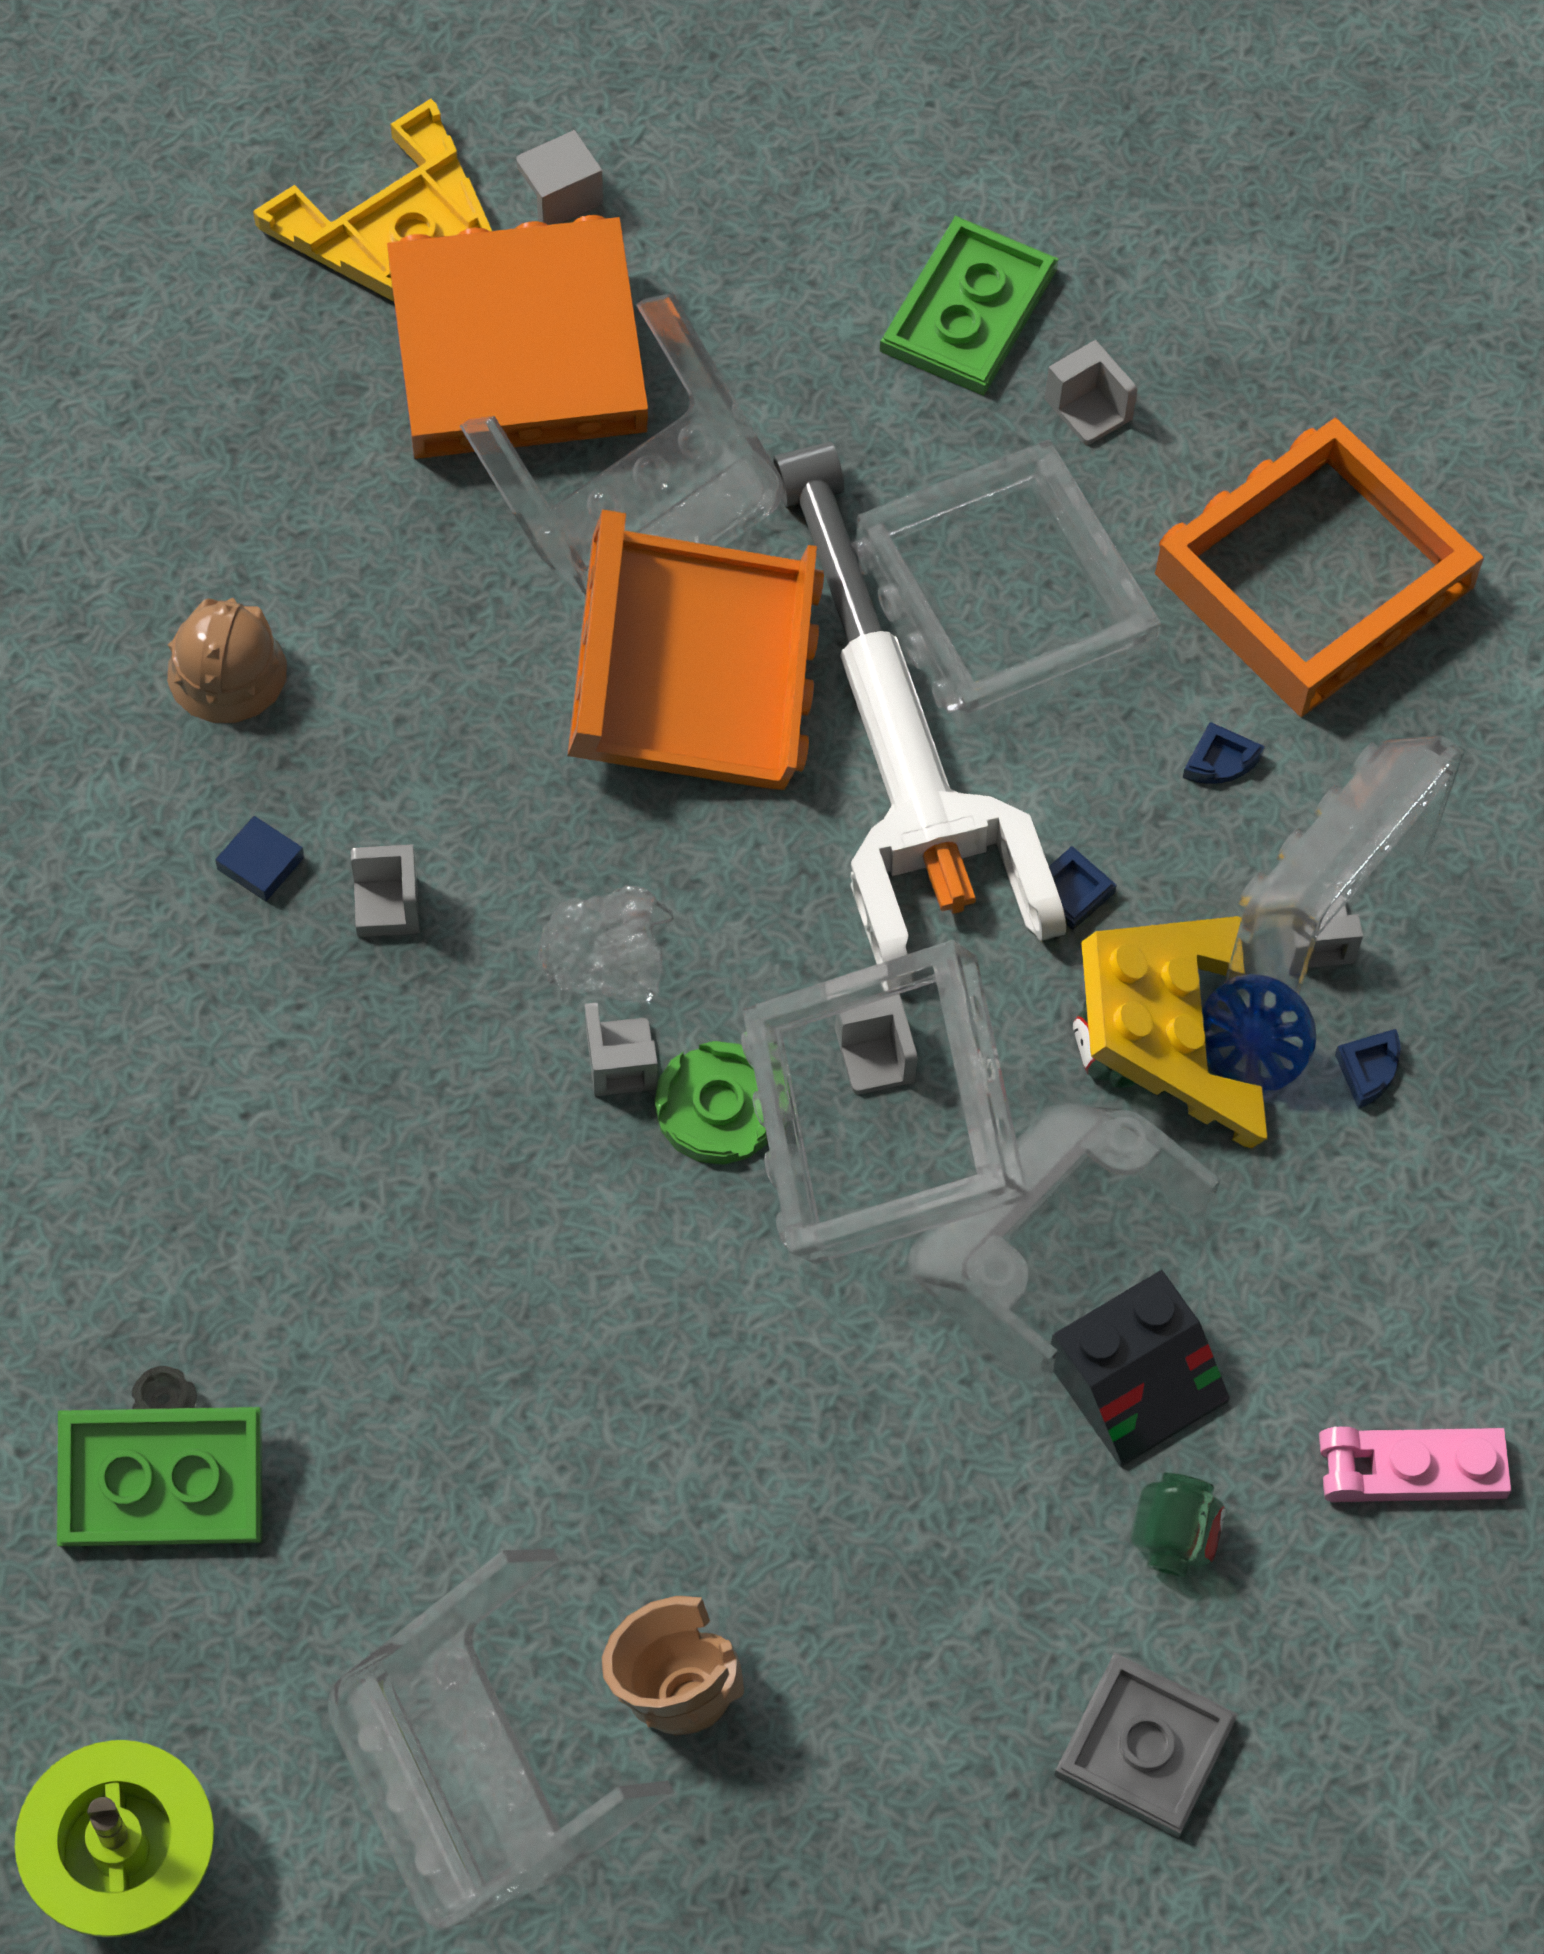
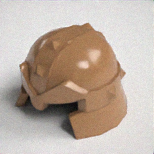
(225, 662)
(670, 1669)

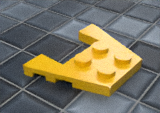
(427, 201)
(1150, 1016)

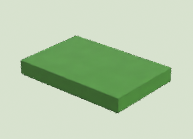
(969, 305)
(159, 1476)

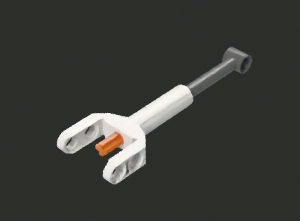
(927, 819)

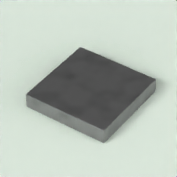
(1145, 1745)

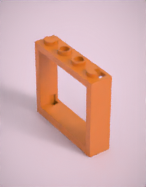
(1309, 683)

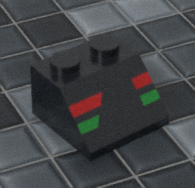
(1139, 1368)

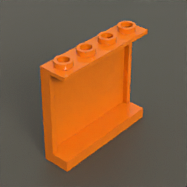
(520, 331)
(694, 658)

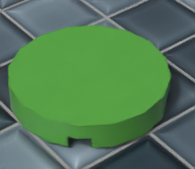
(712, 1124)

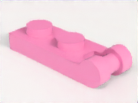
(1416, 1464)

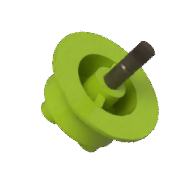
(114, 1838)

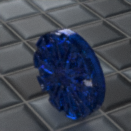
(1258, 1031)

